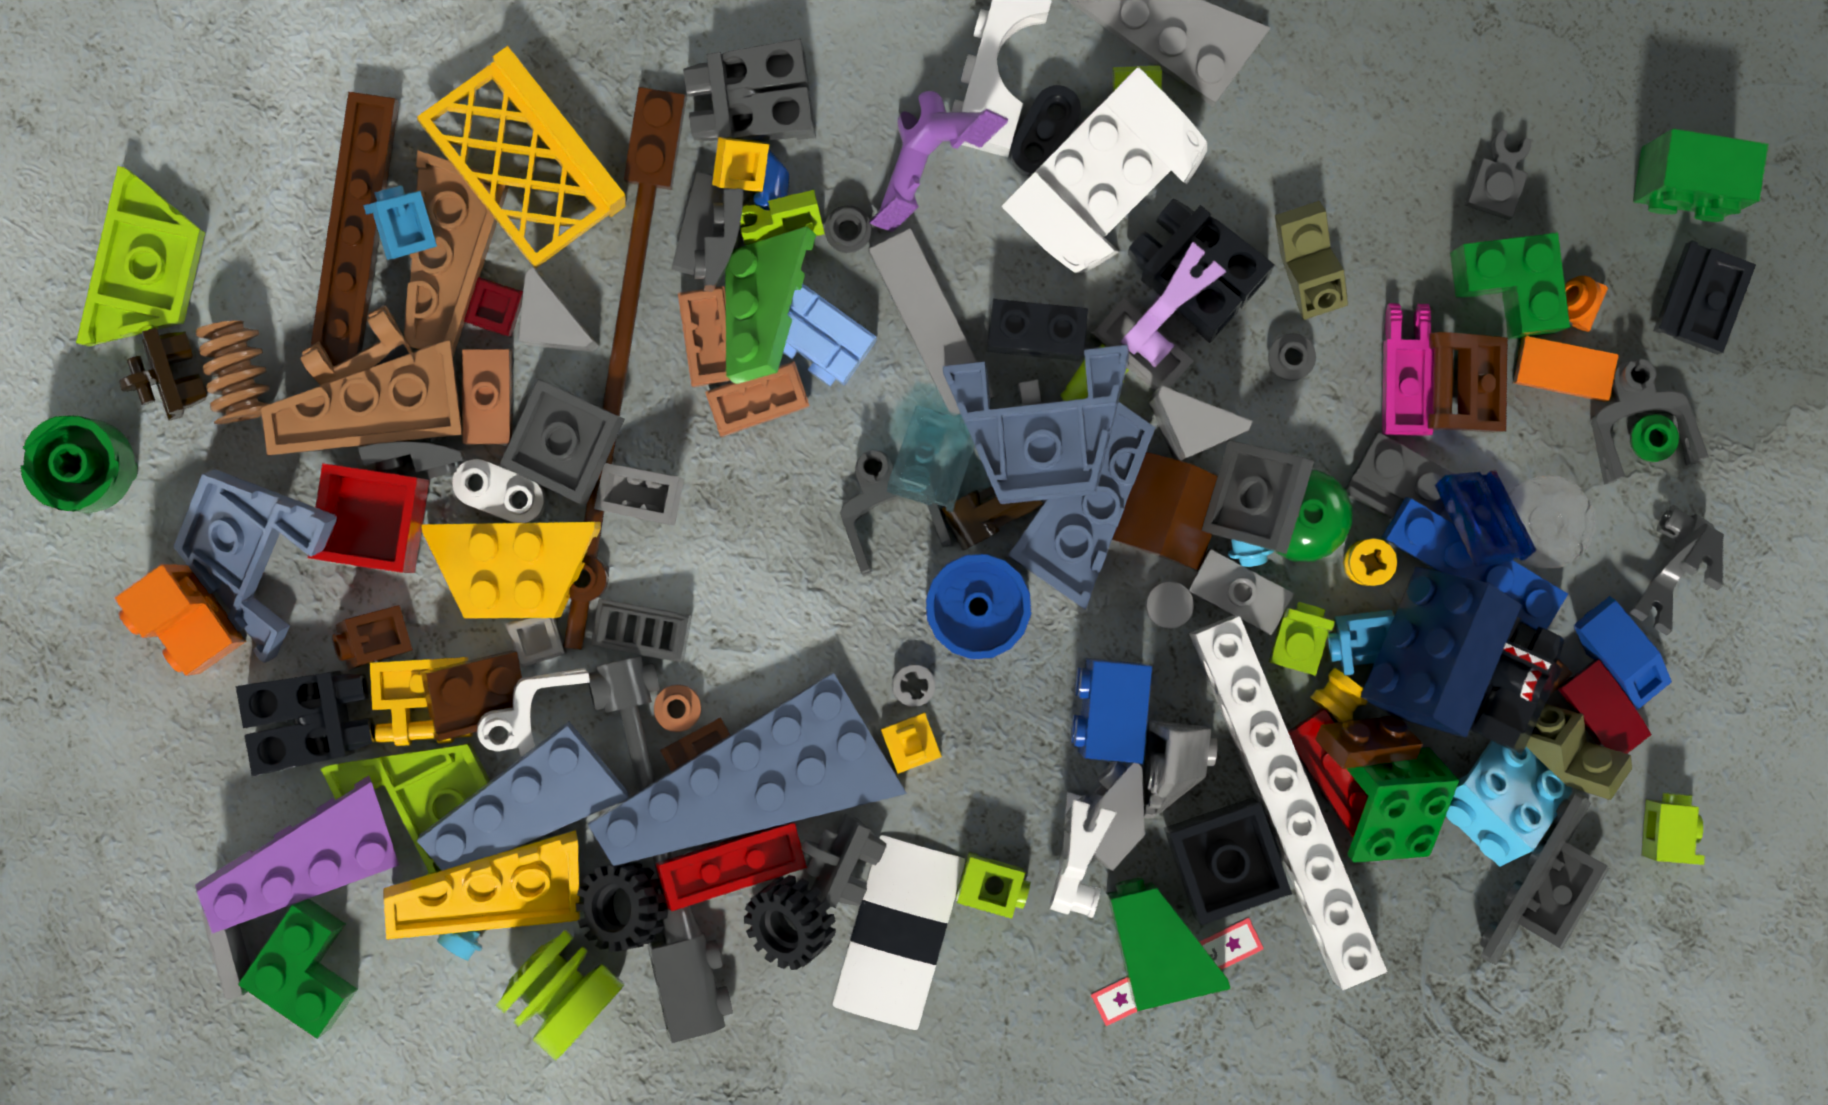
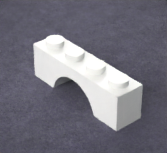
(982, 72)

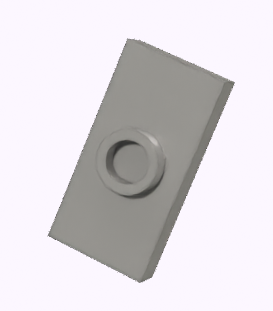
(1240, 592)

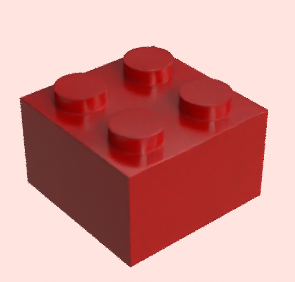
(376, 517)

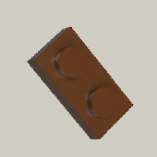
(1369, 741)

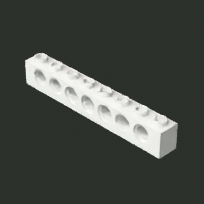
(1288, 802)

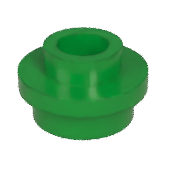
(1640, 438)

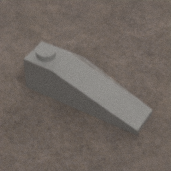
(1174, 762)

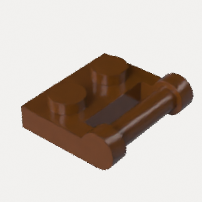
(1480, 382)

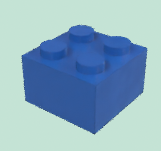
(1112, 710)

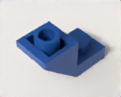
(1624, 650)

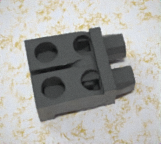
(754, 92)

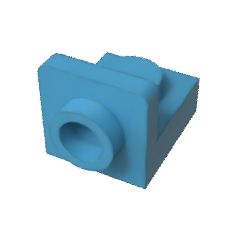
(401, 222)

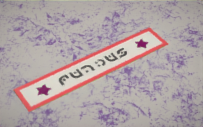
(1223, 947)

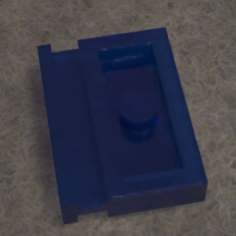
(1485, 517)

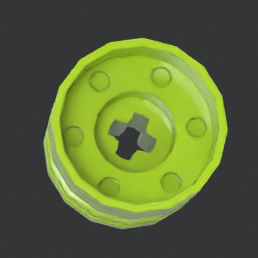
(559, 994)

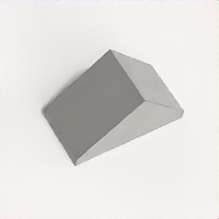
(548, 320)
(639, 494)

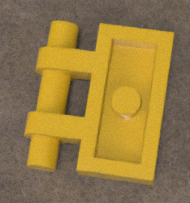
(399, 688)

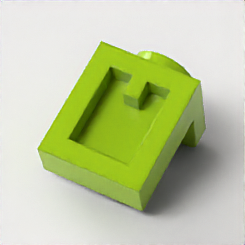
(1301, 638)

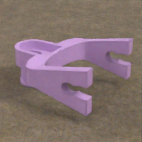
(1144, 334)

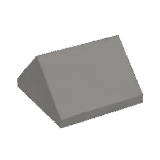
(1191, 424)

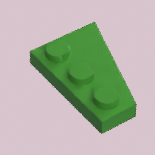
(758, 301)

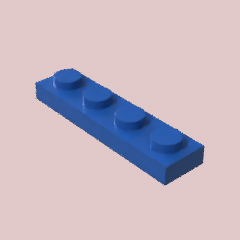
(1439, 546)

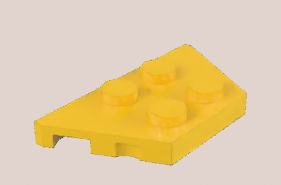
(511, 566)

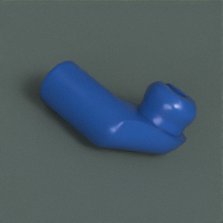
(775, 182)

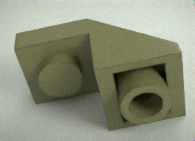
(1309, 260)
(1563, 748)

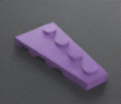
(321, 853)

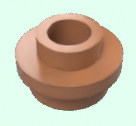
(688, 697)

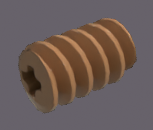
(233, 370)

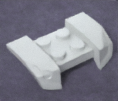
(1106, 172)

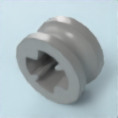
(920, 673)

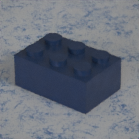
(1441, 650)

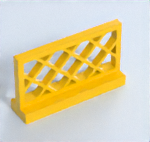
(553, 131)

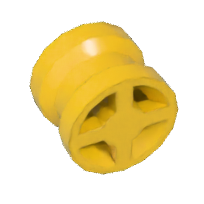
(1360, 560)
(1339, 696)

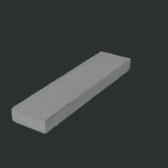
(923, 309)

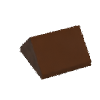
(1168, 511)

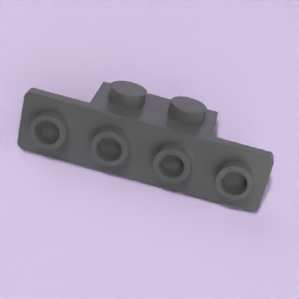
(1553, 891)

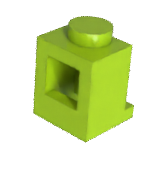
(1672, 830)
(975, 895)

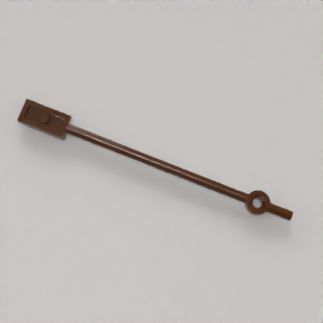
(650, 166)

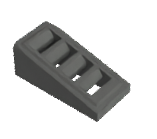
(678, 637)

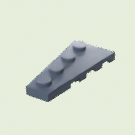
(1072, 534)
(530, 798)

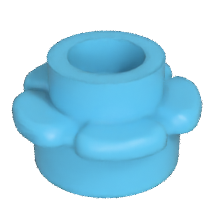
(1248, 554)
(461, 944)

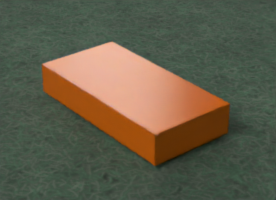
(1565, 368)

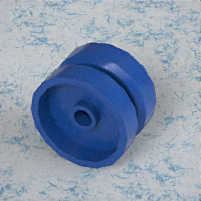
(1006, 603)

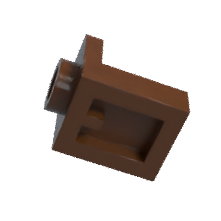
(371, 637)

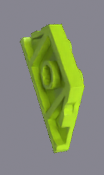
(141, 265)

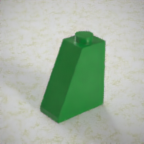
(1158, 949)

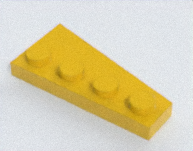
(499, 891)

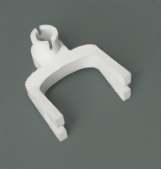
(517, 719)
(1075, 856)

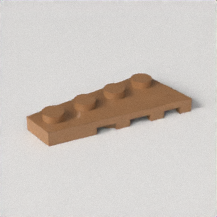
(447, 274)
(382, 404)

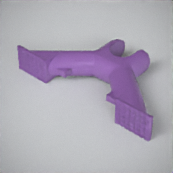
(919, 141)

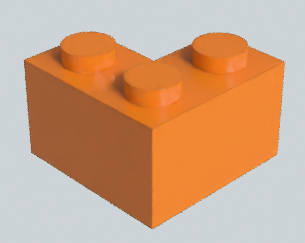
(183, 615)

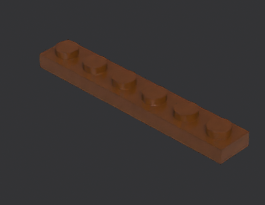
(351, 233)

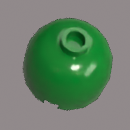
(1322, 520)

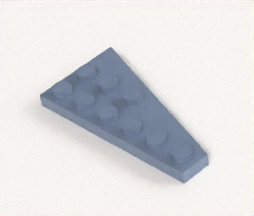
(779, 769)

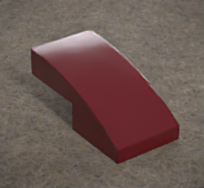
(1606, 709)

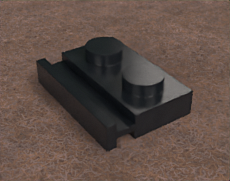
(1704, 297)

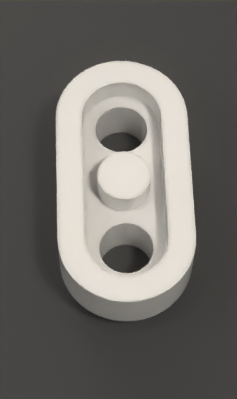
(498, 490)

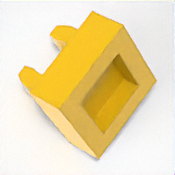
(740, 164)
(911, 742)

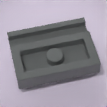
(1394, 472)

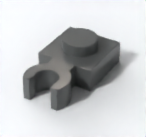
(1497, 182)

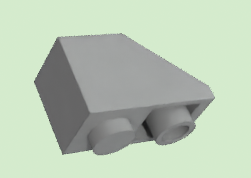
(1121, 792)

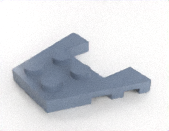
(1045, 446)
(229, 543)

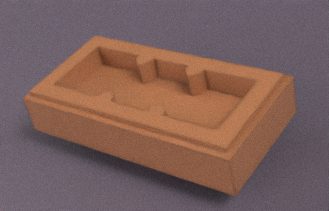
(705, 335)
(487, 396)
(757, 400)

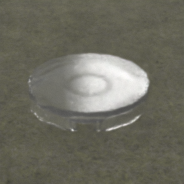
(1556, 519)

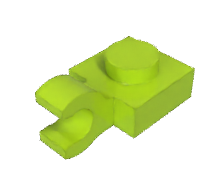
(784, 216)

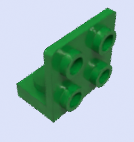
(1402, 807)

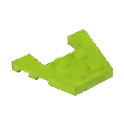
(420, 784)

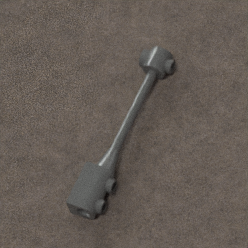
(684, 959)

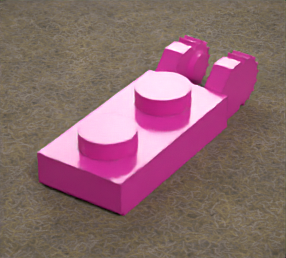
(1407, 374)

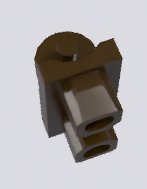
(162, 352)

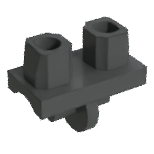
(836, 858)

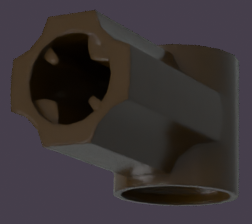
(981, 516)

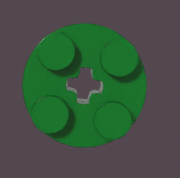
(51, 463)

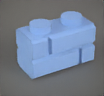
(826, 337)

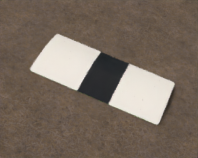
(899, 934)

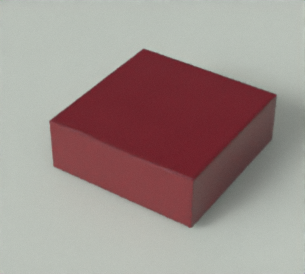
(494, 307)

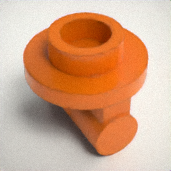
(1584, 301)

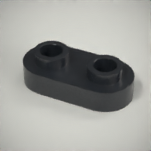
(1044, 131)

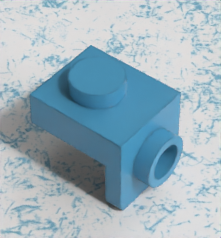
(1358, 638)

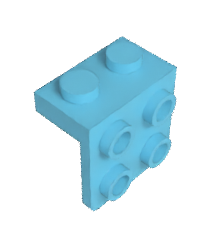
(1507, 802)

